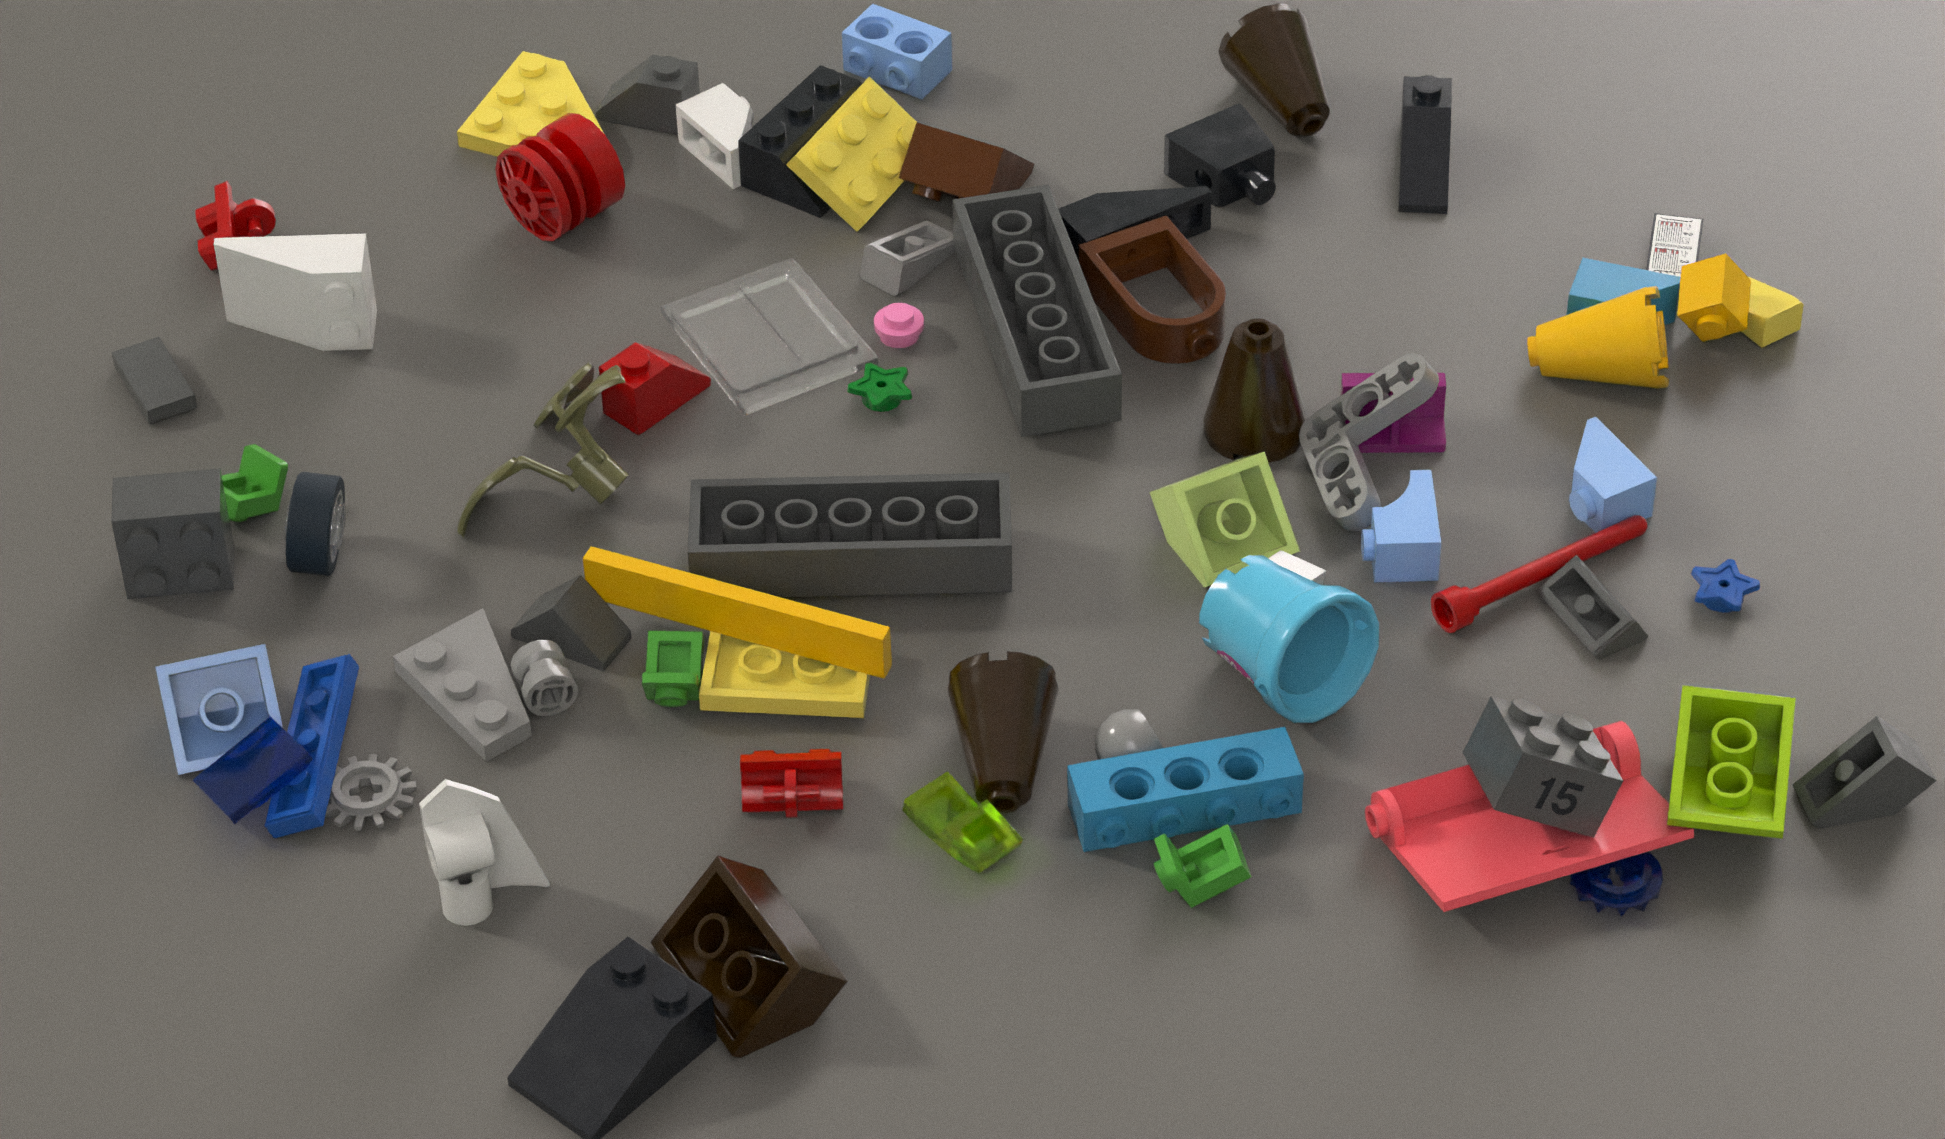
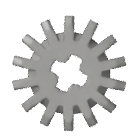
(383, 779)

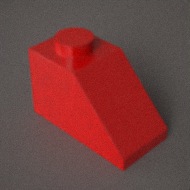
(653, 386)

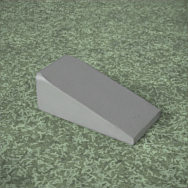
(905, 257)

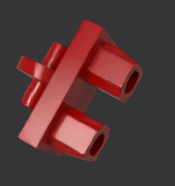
(231, 220)
(791, 781)

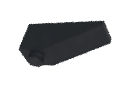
(1425, 144)
(1114, 211)

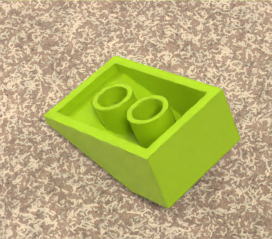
(1731, 762)

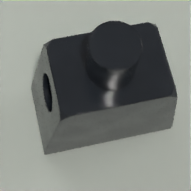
(1224, 154)

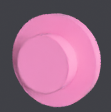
(899, 325)

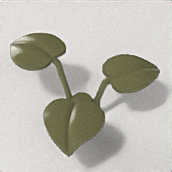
(590, 466)

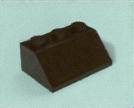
(751, 954)

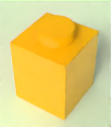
(1714, 297)

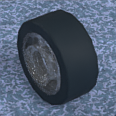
(315, 523)

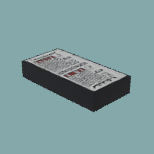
(1674, 243)

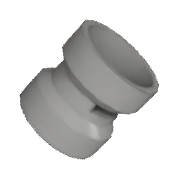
(544, 677)

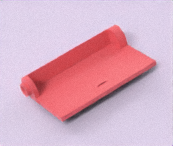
(1472, 853)

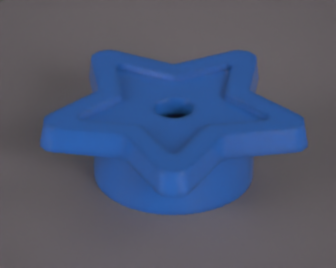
(1723, 587)

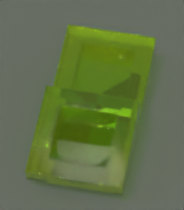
(960, 826)

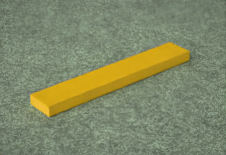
(739, 612)

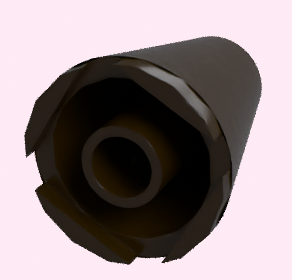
(1278, 67)
(1255, 396)
(1003, 723)

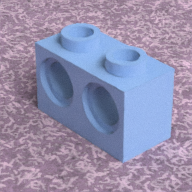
(897, 51)

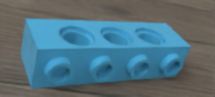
(1184, 789)

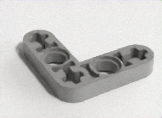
(1343, 438)

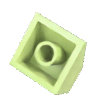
(1225, 517)

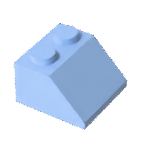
(215, 703)

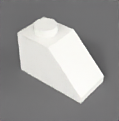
(711, 130)

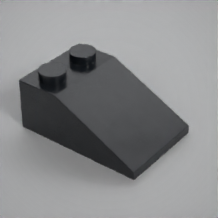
(615, 1040)

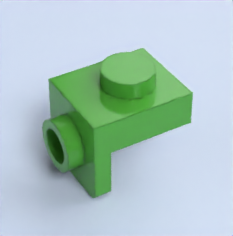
(256, 486)
(673, 667)
(1203, 866)

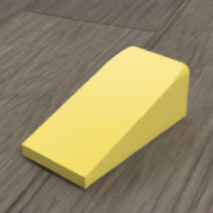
(1771, 314)

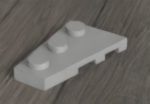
(468, 685)

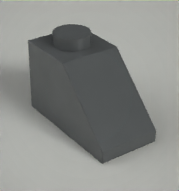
(650, 94)
(1865, 777)

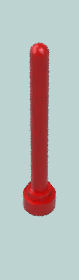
(1458, 605)

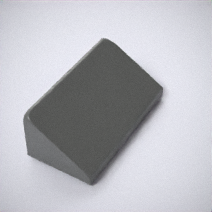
(1590, 610)

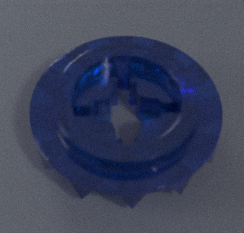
(1641, 880)

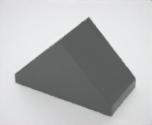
(577, 622)

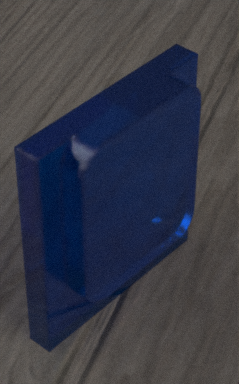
(253, 770)

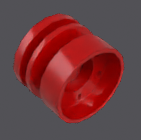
(560, 176)

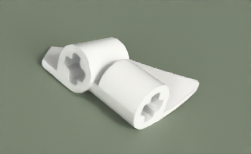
(473, 850)

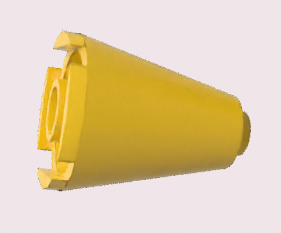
(1606, 343)

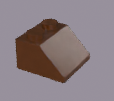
(959, 165)

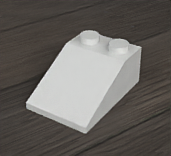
(300, 288)

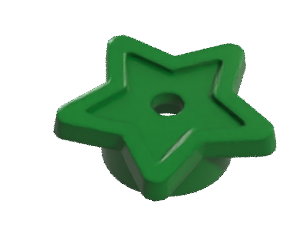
(881, 388)

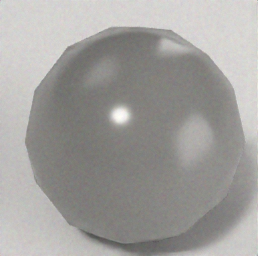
(1125, 734)

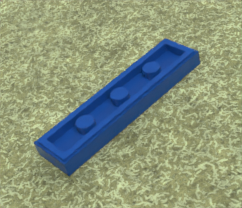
(319, 727)

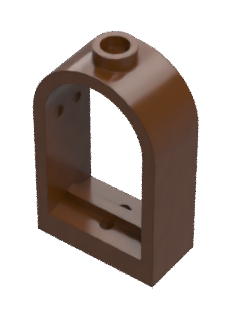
(1141, 251)

